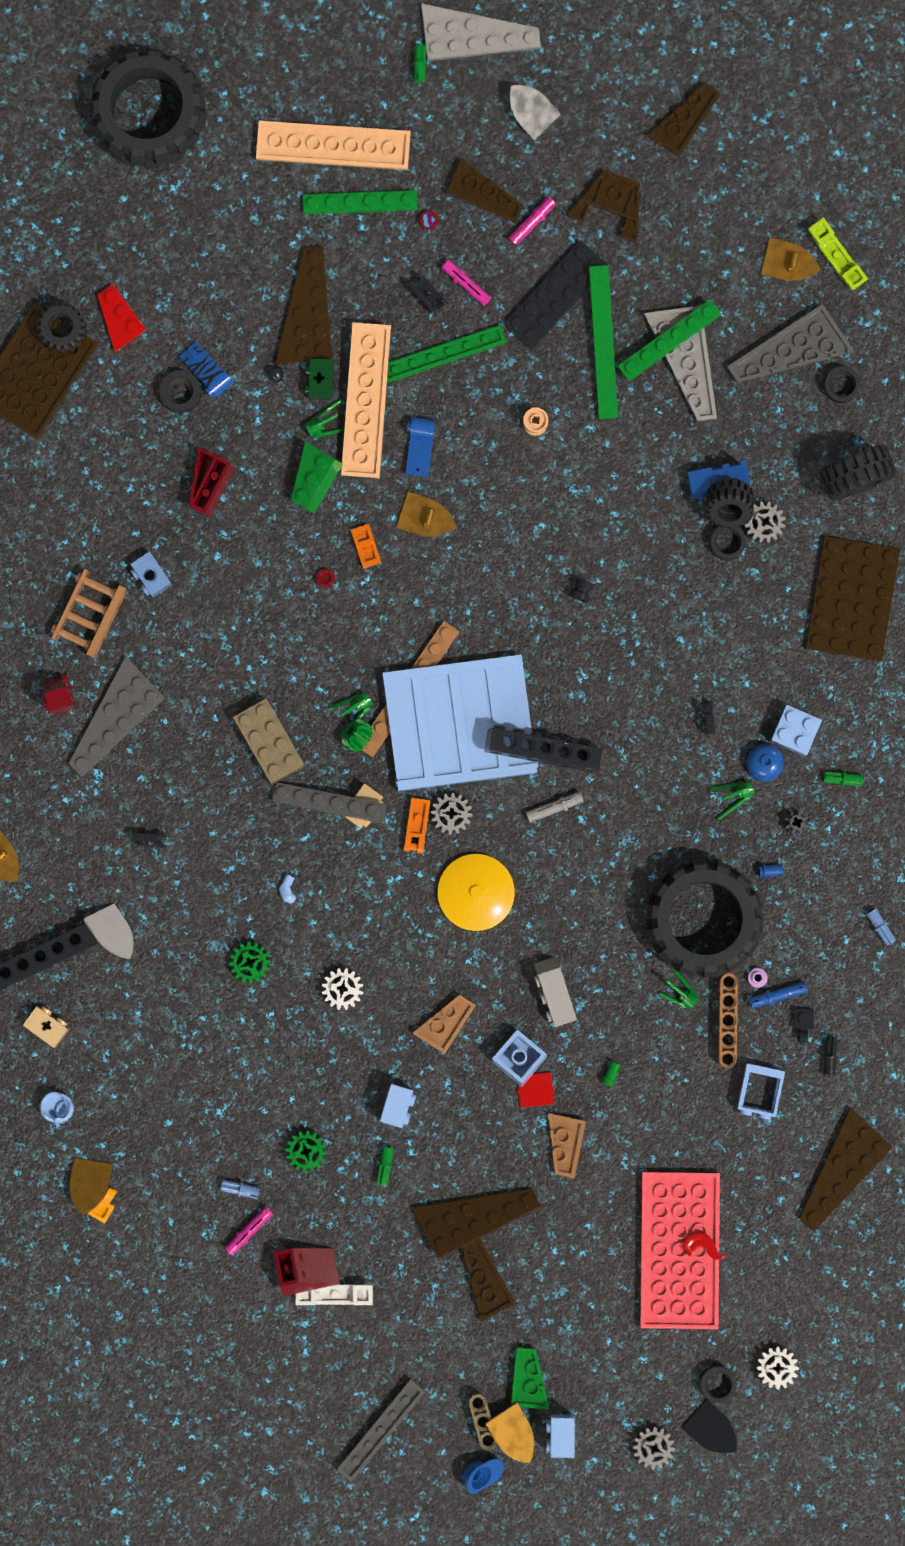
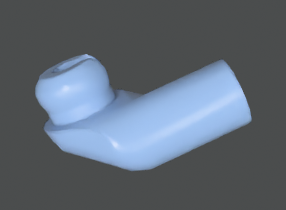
(285, 891)

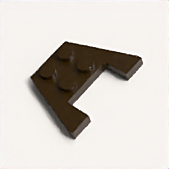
(615, 196)

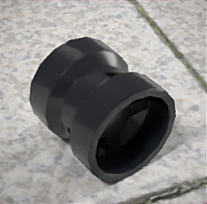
(582, 589)

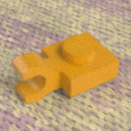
(105, 1207)

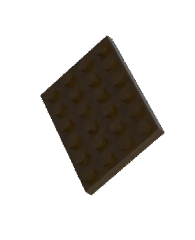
(38, 378)
(852, 599)

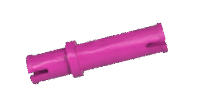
(529, 224)
(483, 298)
(232, 1247)

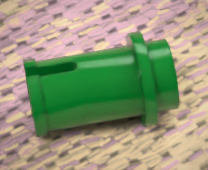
(611, 1074)

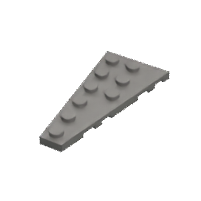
(464, 34)
(688, 362)

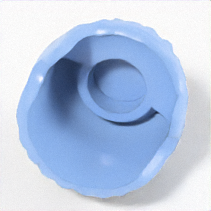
(56, 1107)

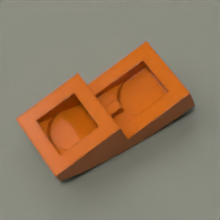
(366, 546)

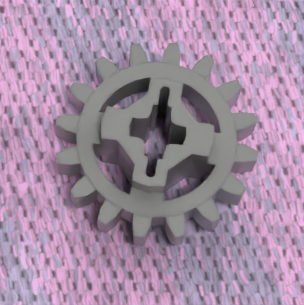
(772, 526)
(452, 805)
(657, 1439)

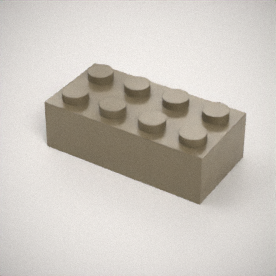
(269, 741)

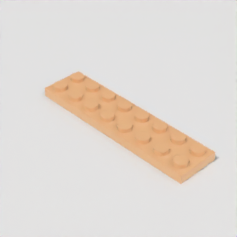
(333, 145)
(366, 400)

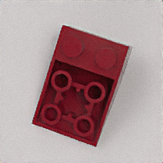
(305, 1269)

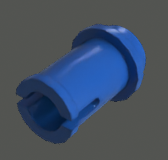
(770, 871)

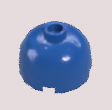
(765, 762)

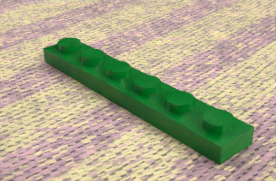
(360, 202)
(669, 340)

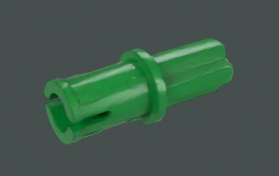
(420, 63)
(843, 778)
(385, 1166)

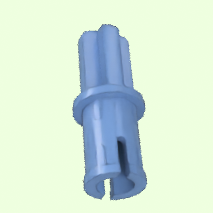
(881, 927)
(240, 1189)

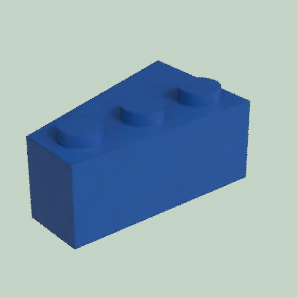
(700, 480)

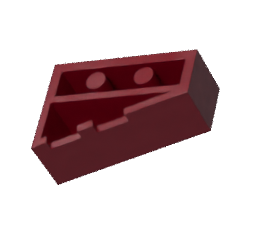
(209, 482)
(58, 696)

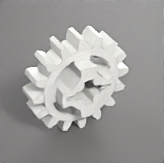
(354, 991)
(777, 1376)

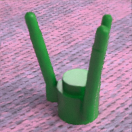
(316, 426)
(361, 702)
(742, 790)
(688, 999)

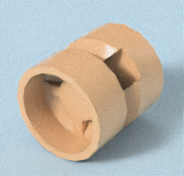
(535, 421)

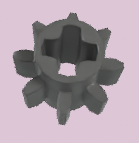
(791, 820)

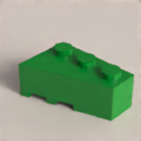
(314, 477)

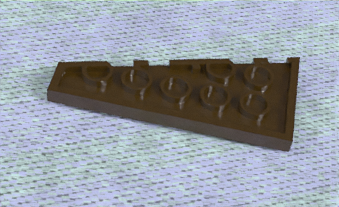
(307, 321)
(462, 1222)

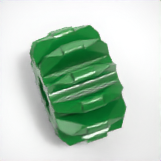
(357, 735)

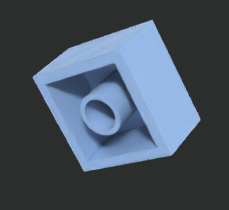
(796, 730)
(519, 1058)
(397, 1106)
(561, 1436)

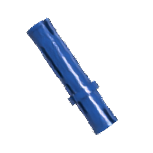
(778, 995)

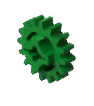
(245, 953)
(302, 1139)

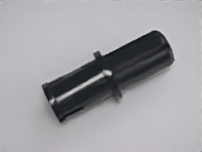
(830, 1056)

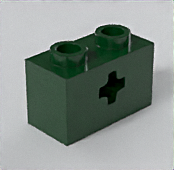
(324, 368)

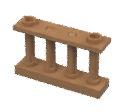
(100, 629)

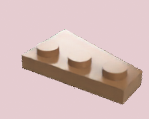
(566, 1143)

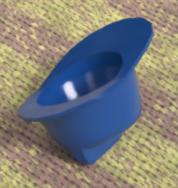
(481, 1475)

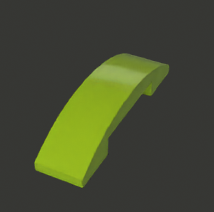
(837, 255)

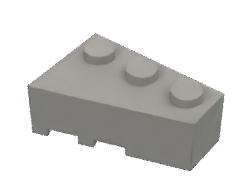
(554, 992)

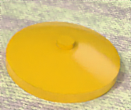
(476, 892)

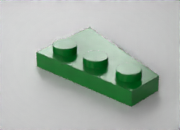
(528, 1381)

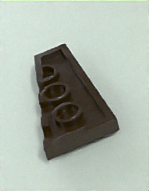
(683, 123)
(483, 193)
(486, 1281)

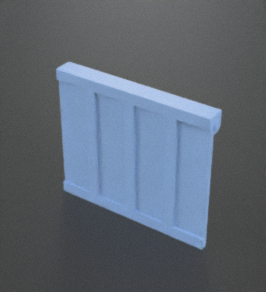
(443, 721)

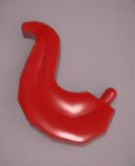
(701, 1240)

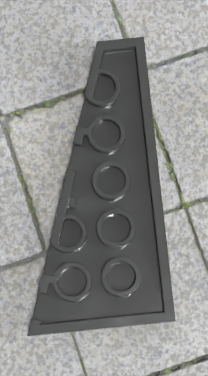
(802, 343)
(121, 710)

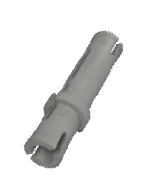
(555, 806)

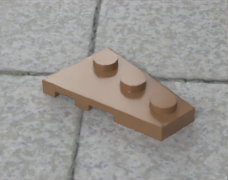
(446, 1024)

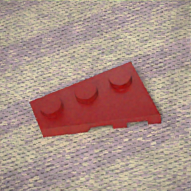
(119, 317)

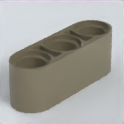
(478, 1412)

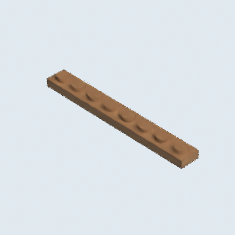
(429, 657)

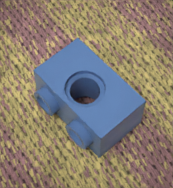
(160, 581)

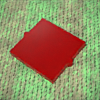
(537, 1091)

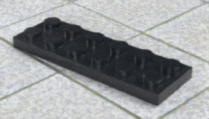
(554, 296)

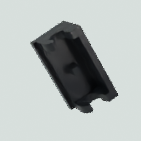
(427, 294)

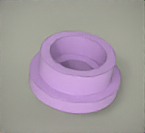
(763, 977)

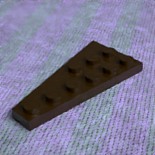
(847, 1164)

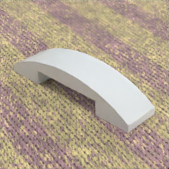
(337, 1295)

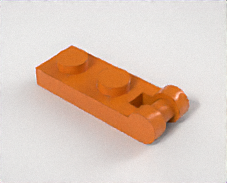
(417, 824)

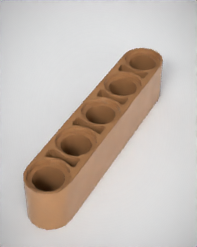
(723, 1029)

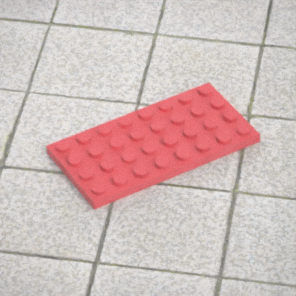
(676, 1287)

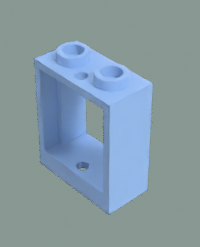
(767, 1072)

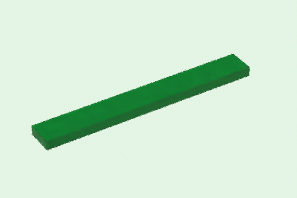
(603, 342)
(445, 353)

